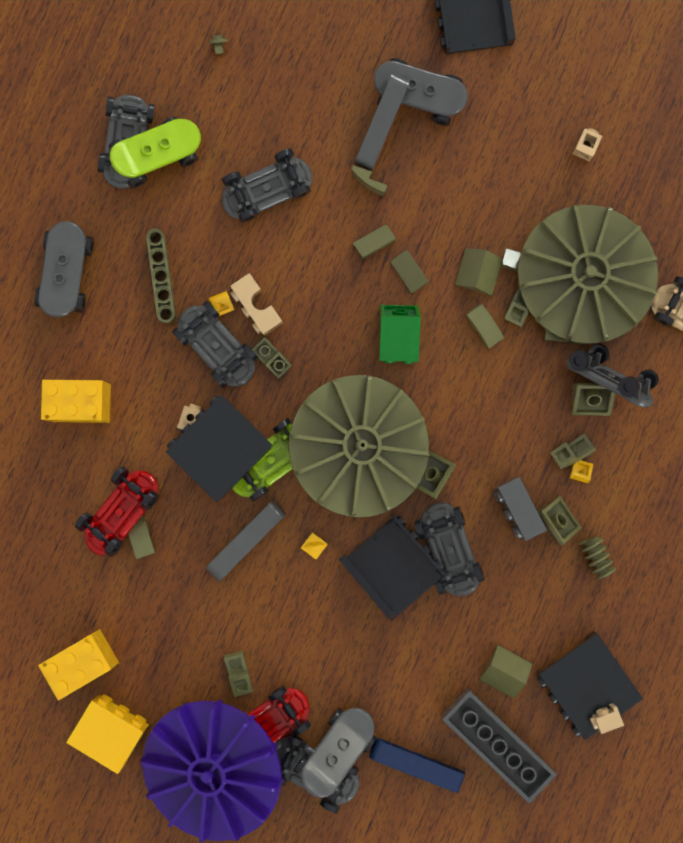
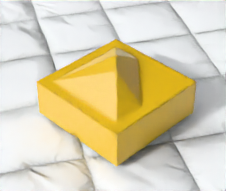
(221, 303)
(581, 471)
(314, 545)

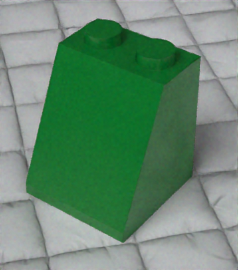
(399, 333)

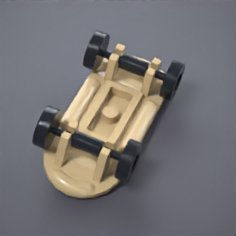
(669, 304)

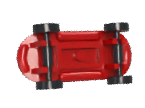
(120, 511)
(283, 713)

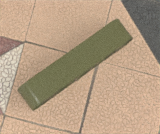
(156, 269)

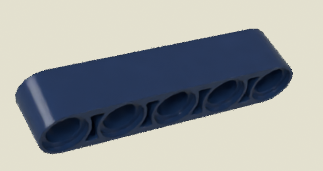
(417, 765)

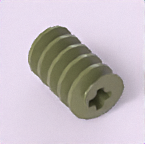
(598, 557)

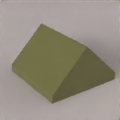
(478, 271)
(591, 399)
(435, 475)
(559, 521)
(506, 672)

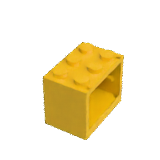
(76, 401)
(78, 664)
(108, 733)

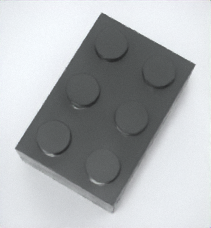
(519, 509)

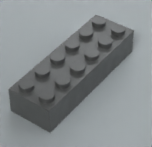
(498, 745)

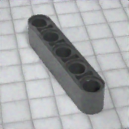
(382, 121)
(245, 541)

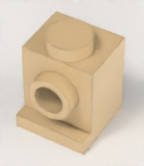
(585, 152)
(192, 409)
(606, 719)

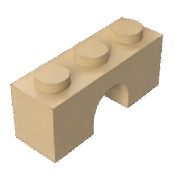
(245, 291)

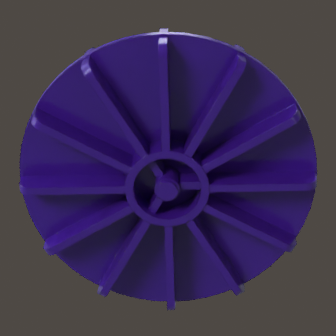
(212, 770)

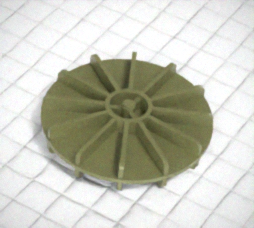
(587, 274)
(358, 446)

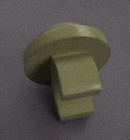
(217, 40)

